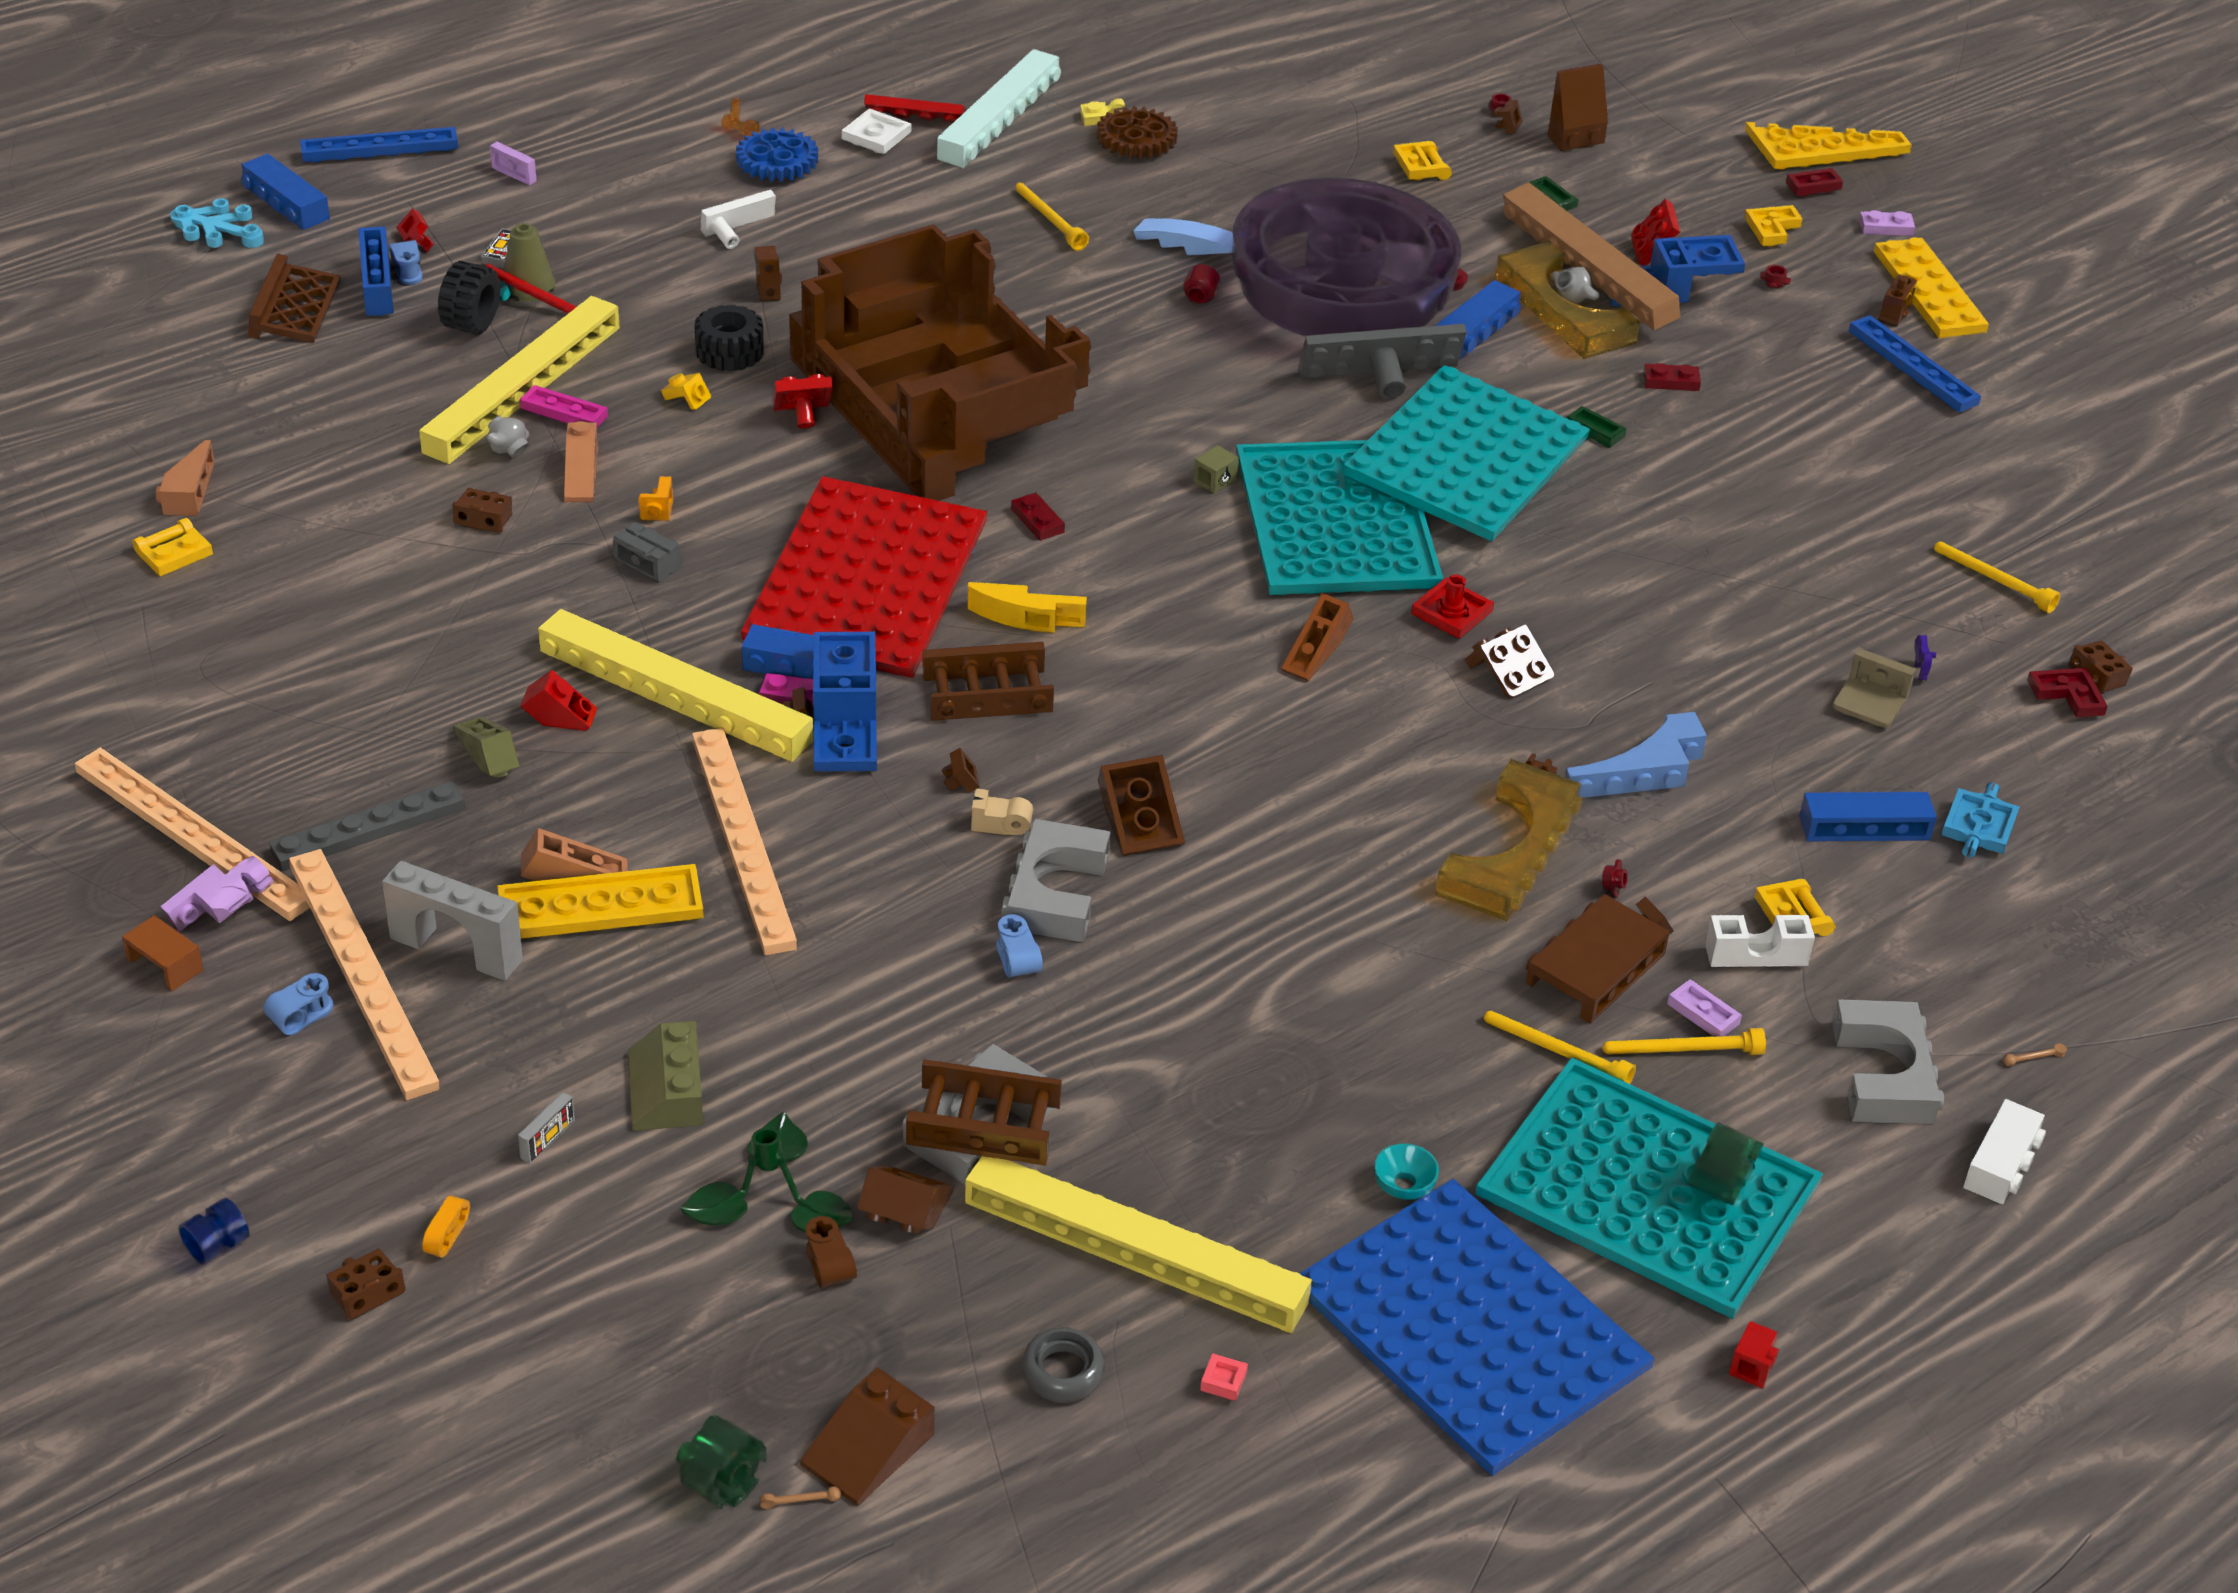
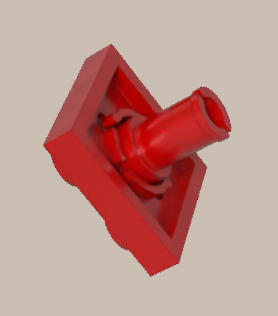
(1659, 224)
(803, 396)
(1455, 602)

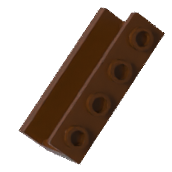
(1599, 955)

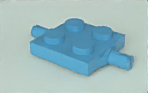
(1980, 820)

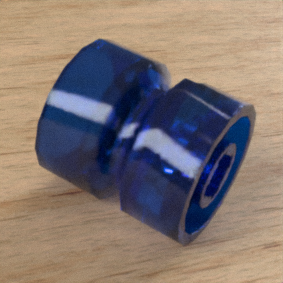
(208, 1234)

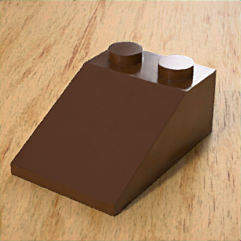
(1579, 108)
(1140, 805)
(870, 1436)

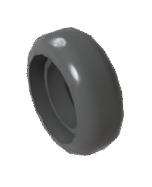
(1064, 1389)

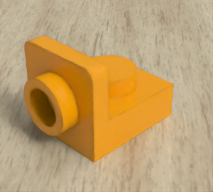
(659, 503)

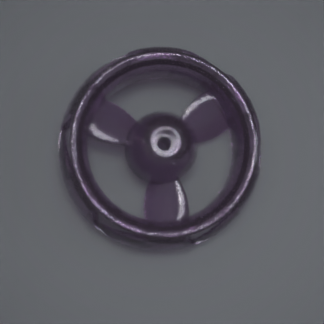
(1353, 239)

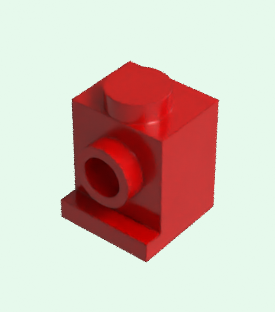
(1755, 1355)

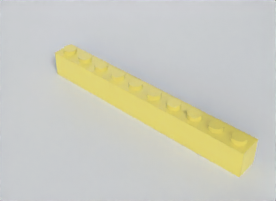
(501, 391)
(676, 685)
(1139, 1242)

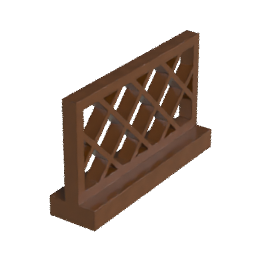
(273, 295)

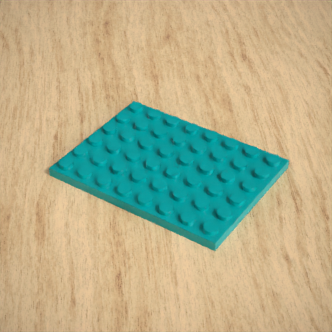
(1466, 452)
(1330, 530)
(1614, 1178)

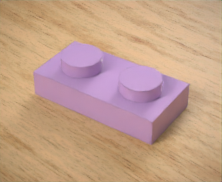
(513, 163)
(1887, 223)
(1704, 1009)

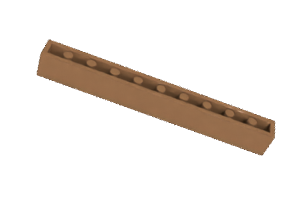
(1607, 266)

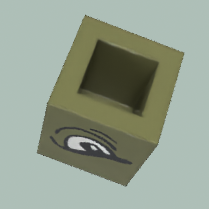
(1216, 469)

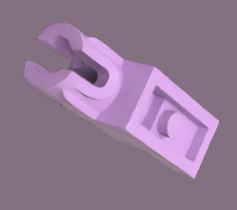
(217, 893)

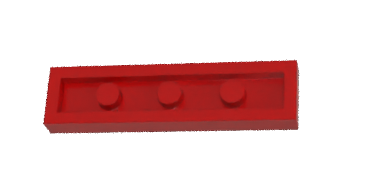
(924, 109)

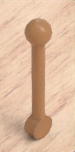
(2059, 1050)
(768, 1501)

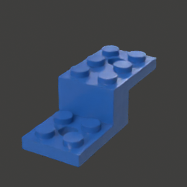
(1681, 258)
(844, 701)

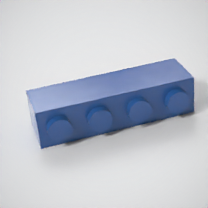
(285, 191)
(375, 271)
(1485, 313)
(778, 652)
(1867, 816)

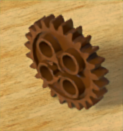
(1137, 132)

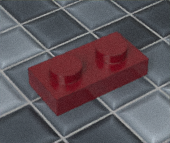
(1814, 182)
(1672, 377)
(1037, 516)

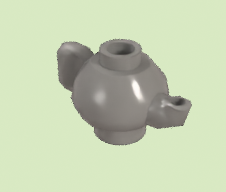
(1574, 284)
(507, 436)

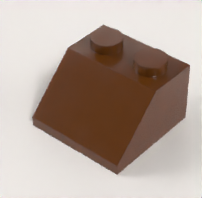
(903, 1198)

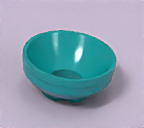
(1406, 1162)

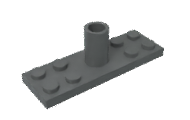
(1382, 353)

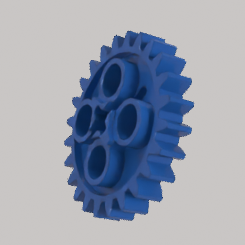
(777, 154)

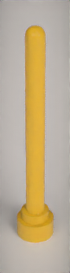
(1075, 236)
(2046, 599)
(1751, 1041)
(1622, 1070)

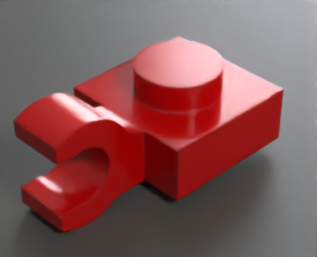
(414, 228)

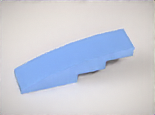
(1194, 236)

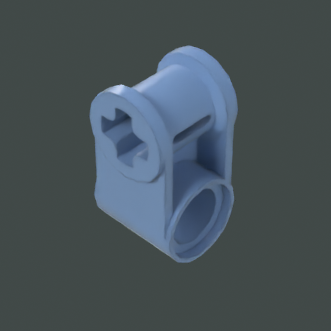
(406, 262)
(1017, 947)
(297, 1006)

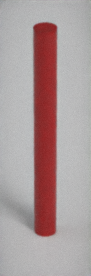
(533, 291)

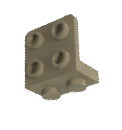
(1875, 689)

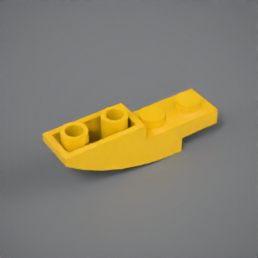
(1024, 610)

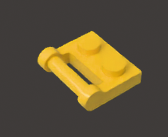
(1415, 162)
(176, 553)
(1782, 900)

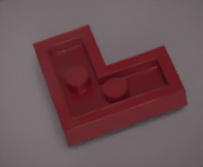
(2072, 684)

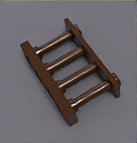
(984, 662)
(981, 1137)

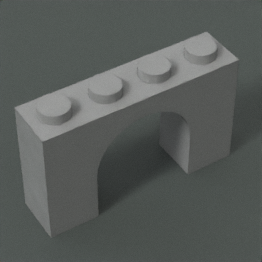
(1049, 849)
(489, 919)
(1900, 1030)
(961, 1164)

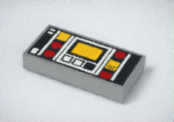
(496, 251)
(546, 1127)

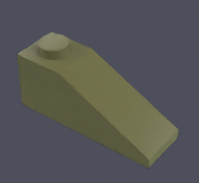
(488, 745)

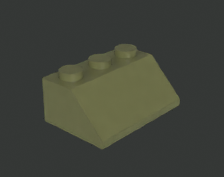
(666, 1078)

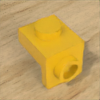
(687, 386)

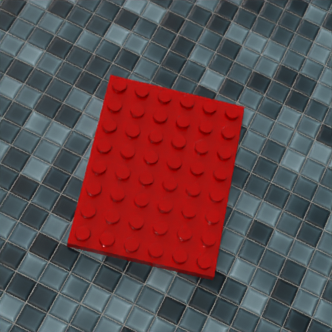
(870, 566)

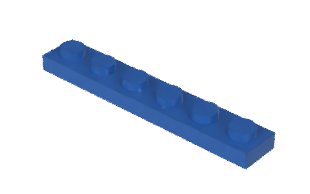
(379, 144)
(1914, 364)

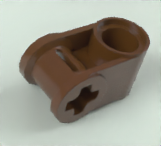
(828, 1252)

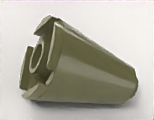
(528, 260)

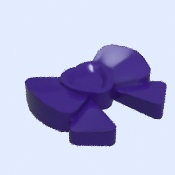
(1923, 657)

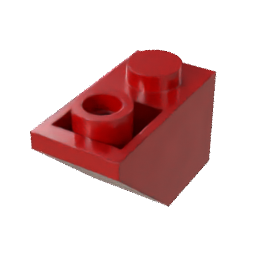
(558, 704)

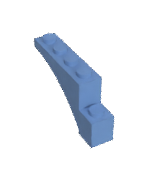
(1652, 765)

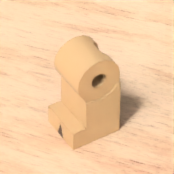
(1000, 814)

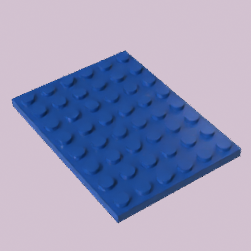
(1474, 1325)

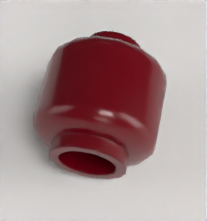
(1201, 283)

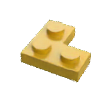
(1771, 222)

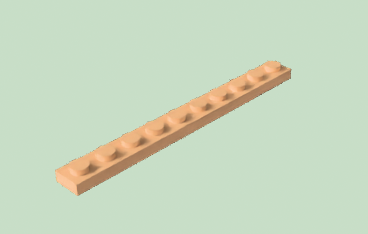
(186, 827)
(744, 842)
(364, 975)

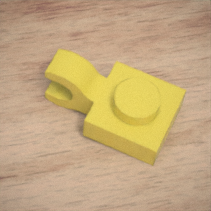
(1094, 110)

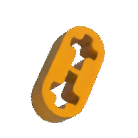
(446, 1226)

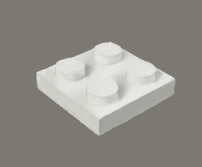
(876, 131)

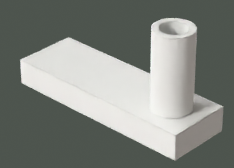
(724, 217)

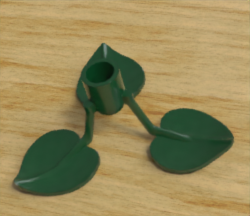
(769, 1148)

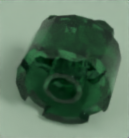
(1725, 1163)
(721, 1462)

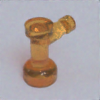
(732, 120)

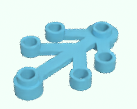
(187, 217)

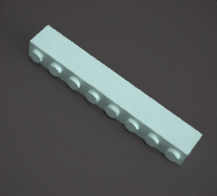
(998, 108)

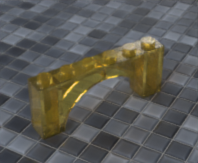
(1582, 328)
(1499, 881)

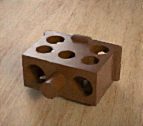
(767, 273)
(1898, 300)
(482, 510)
(2101, 665)
(365, 1283)

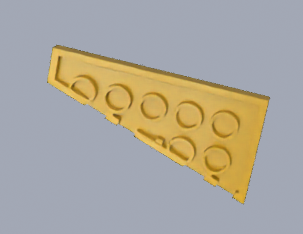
(1821, 145)

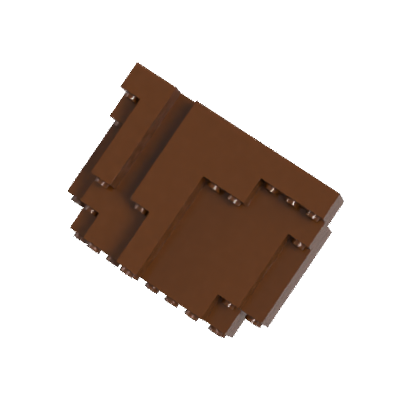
(931, 354)

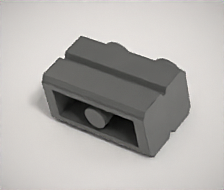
(647, 551)

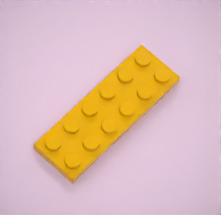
(1936, 292)
(606, 900)

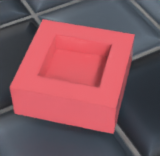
(1224, 1377)

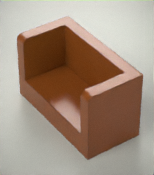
(166, 949)

